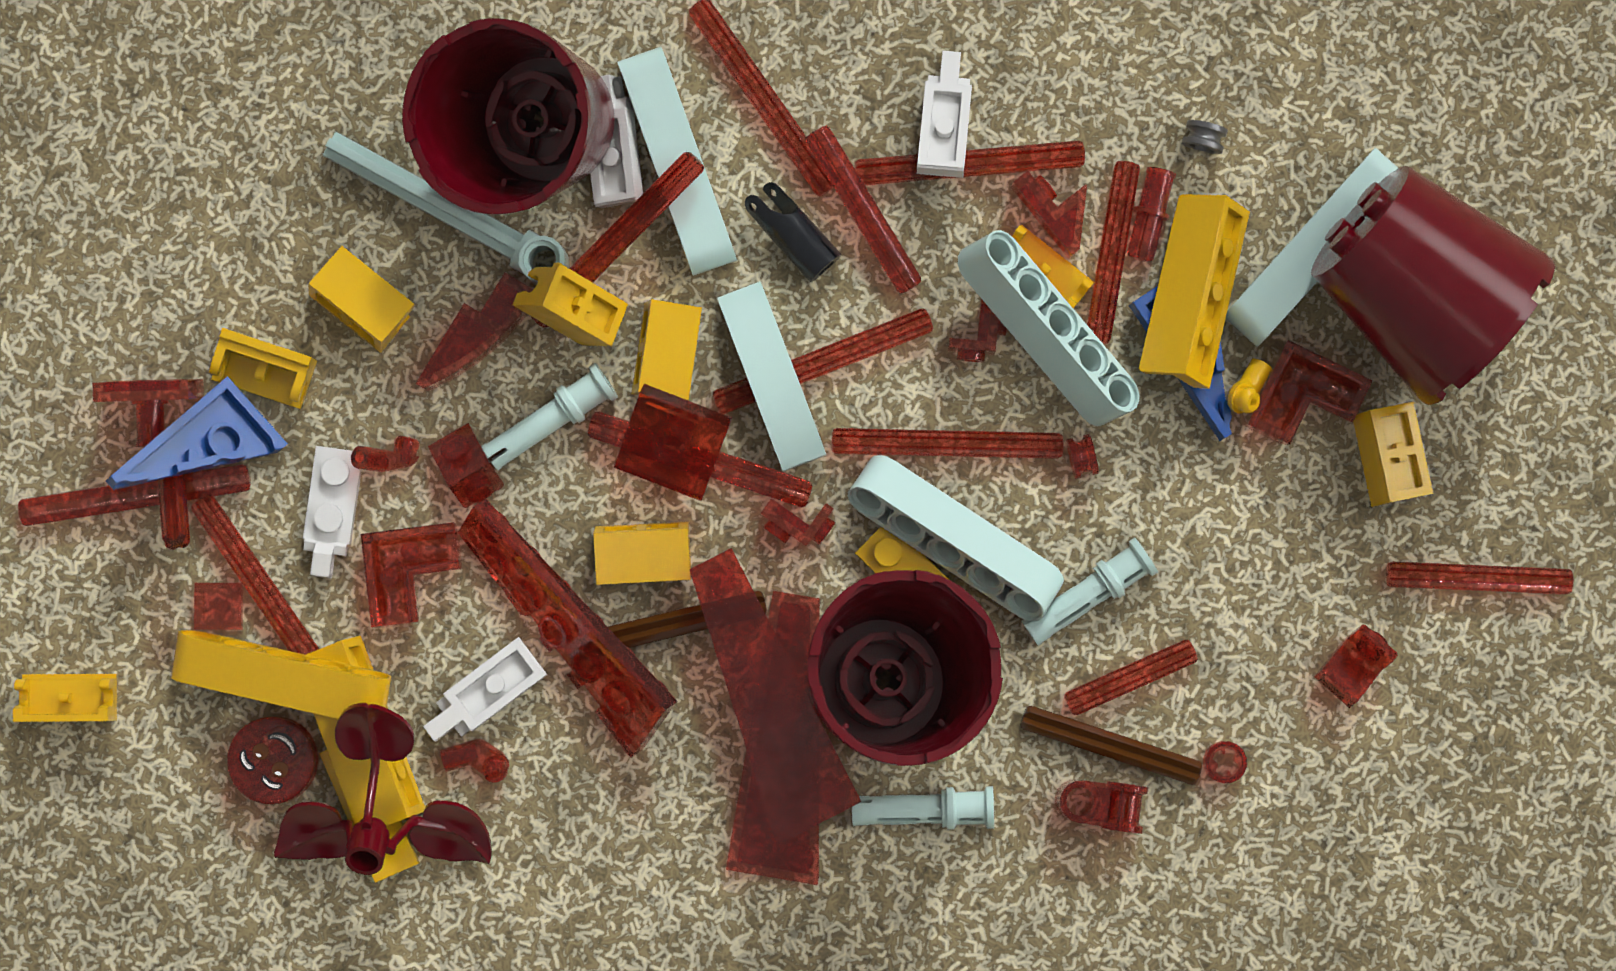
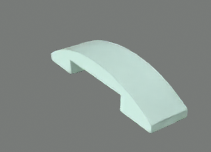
(771, 376)

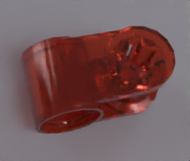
(1105, 804)

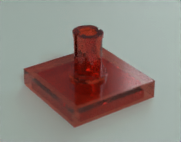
(149, 400)
(672, 442)

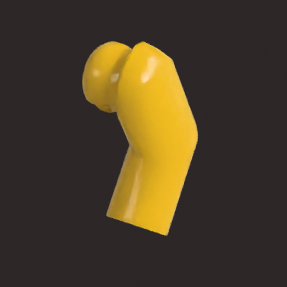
(1244, 394)

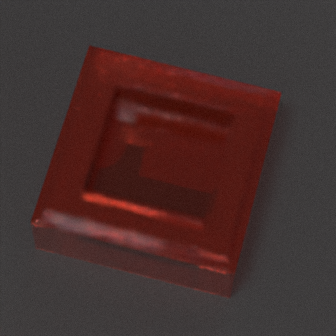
(218, 606)

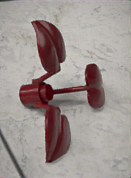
(317, 830)

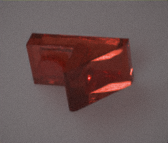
(1060, 222)

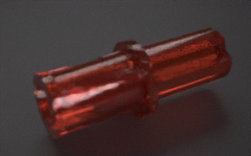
(1150, 214)

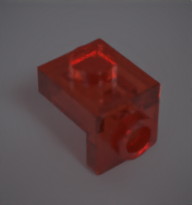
(988, 329)
(465, 466)
(785, 524)
(1356, 664)

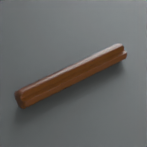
(665, 625)
(1111, 745)

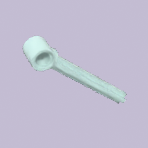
(416, 191)

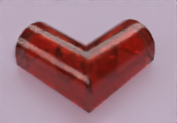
(1301, 380)
(394, 559)

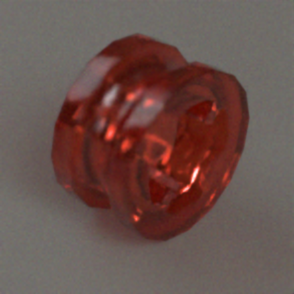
(1082, 456)
(1239, 758)

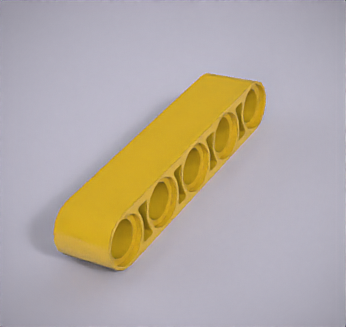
(275, 674)

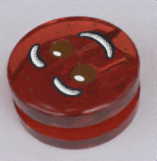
(272, 760)

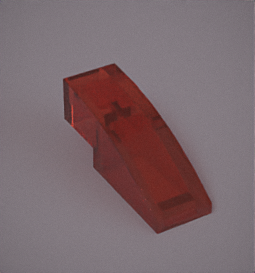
(475, 334)

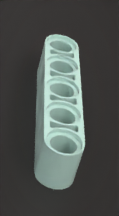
(667, 138)
(1289, 274)
(1048, 328)
(955, 538)

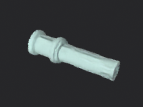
(569, 405)
(1108, 580)
(947, 808)

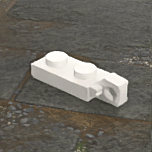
(945, 120)
(618, 175)
(330, 508)
(486, 690)

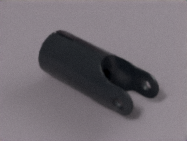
(793, 233)

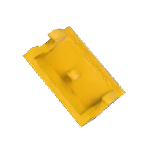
(1061, 273)
(360, 299)
(572, 306)
(667, 347)
(262, 368)
(1392, 454)
(642, 553)
(66, 698)

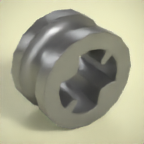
(1204, 136)

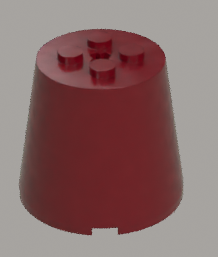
(475, 112)
(1430, 281)
(933, 646)

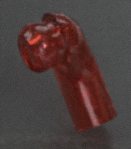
(385, 460)
(480, 756)

